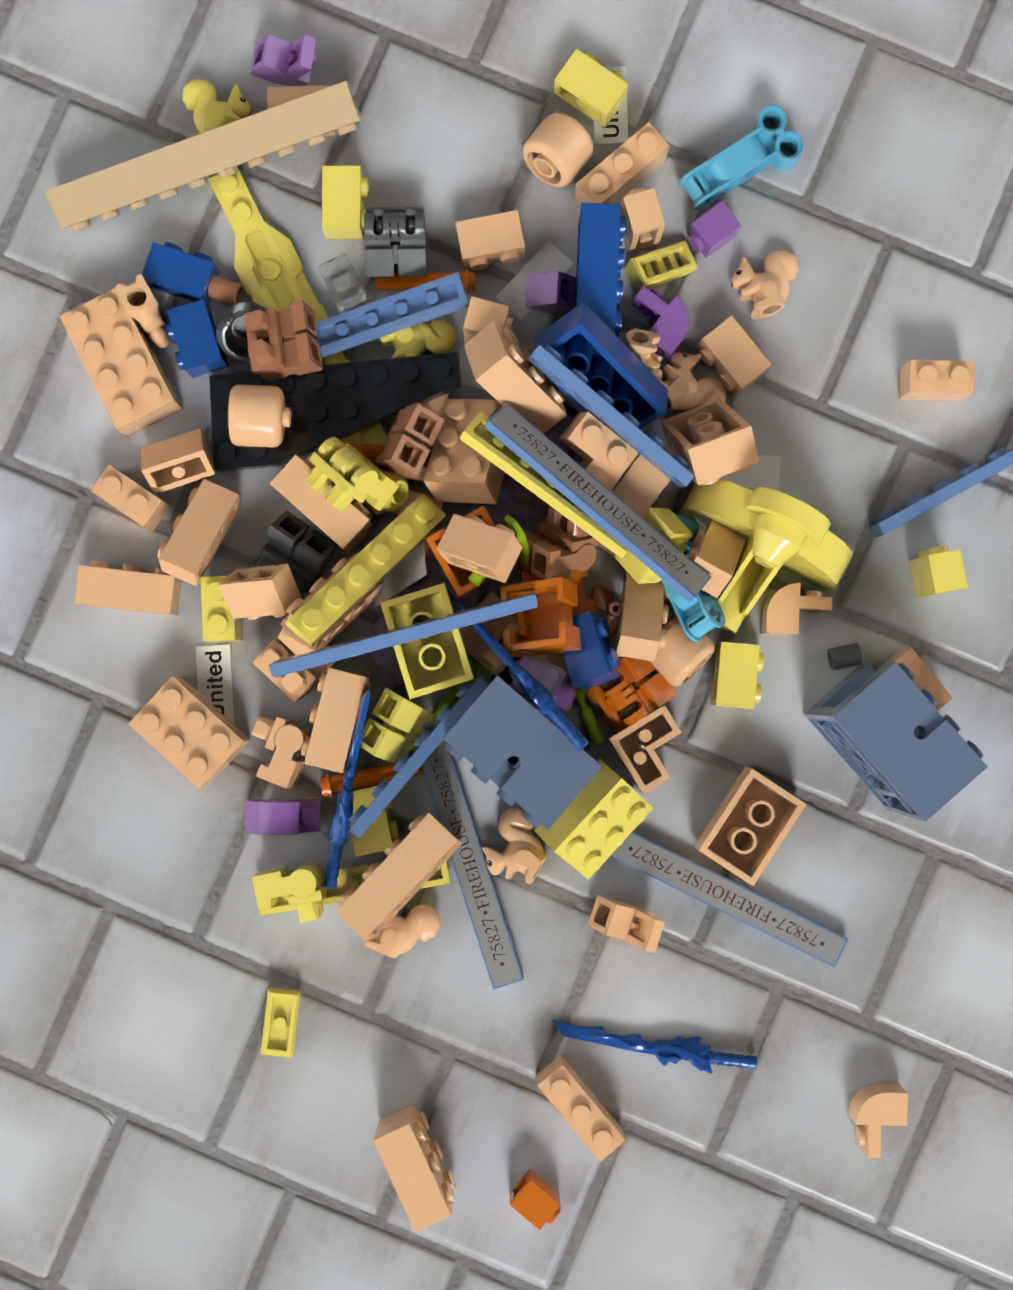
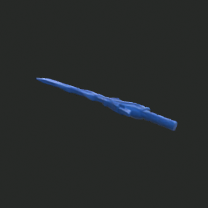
(533, 689)
(339, 827)
(665, 1051)

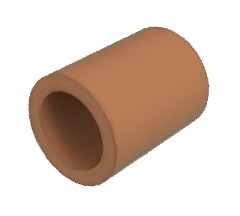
(225, 290)

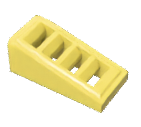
(641, 272)

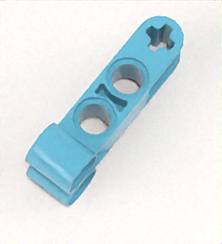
(744, 159)
(703, 607)

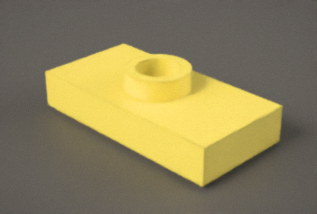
(280, 1022)

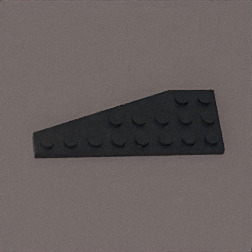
(331, 403)

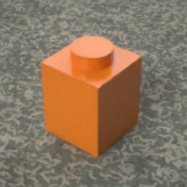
(535, 1200)

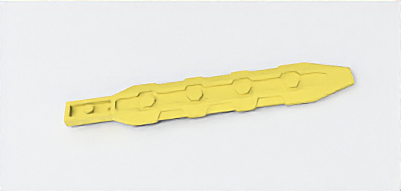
(273, 270)

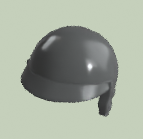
(231, 330)

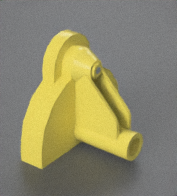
(777, 535)

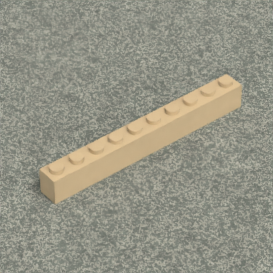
(205, 155)

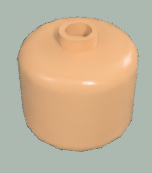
(558, 149)
(257, 416)
(681, 655)

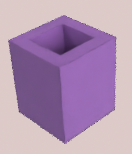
(713, 229)
(550, 292)

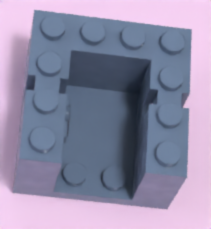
(896, 739)
(548, 766)

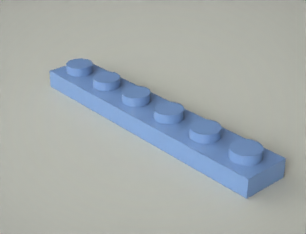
(391, 314)
(601, 407)
(942, 492)
(406, 766)

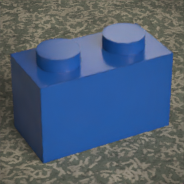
(178, 272)
(195, 335)
(596, 659)

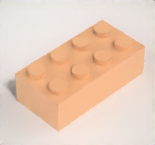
(120, 363)
(398, 877)

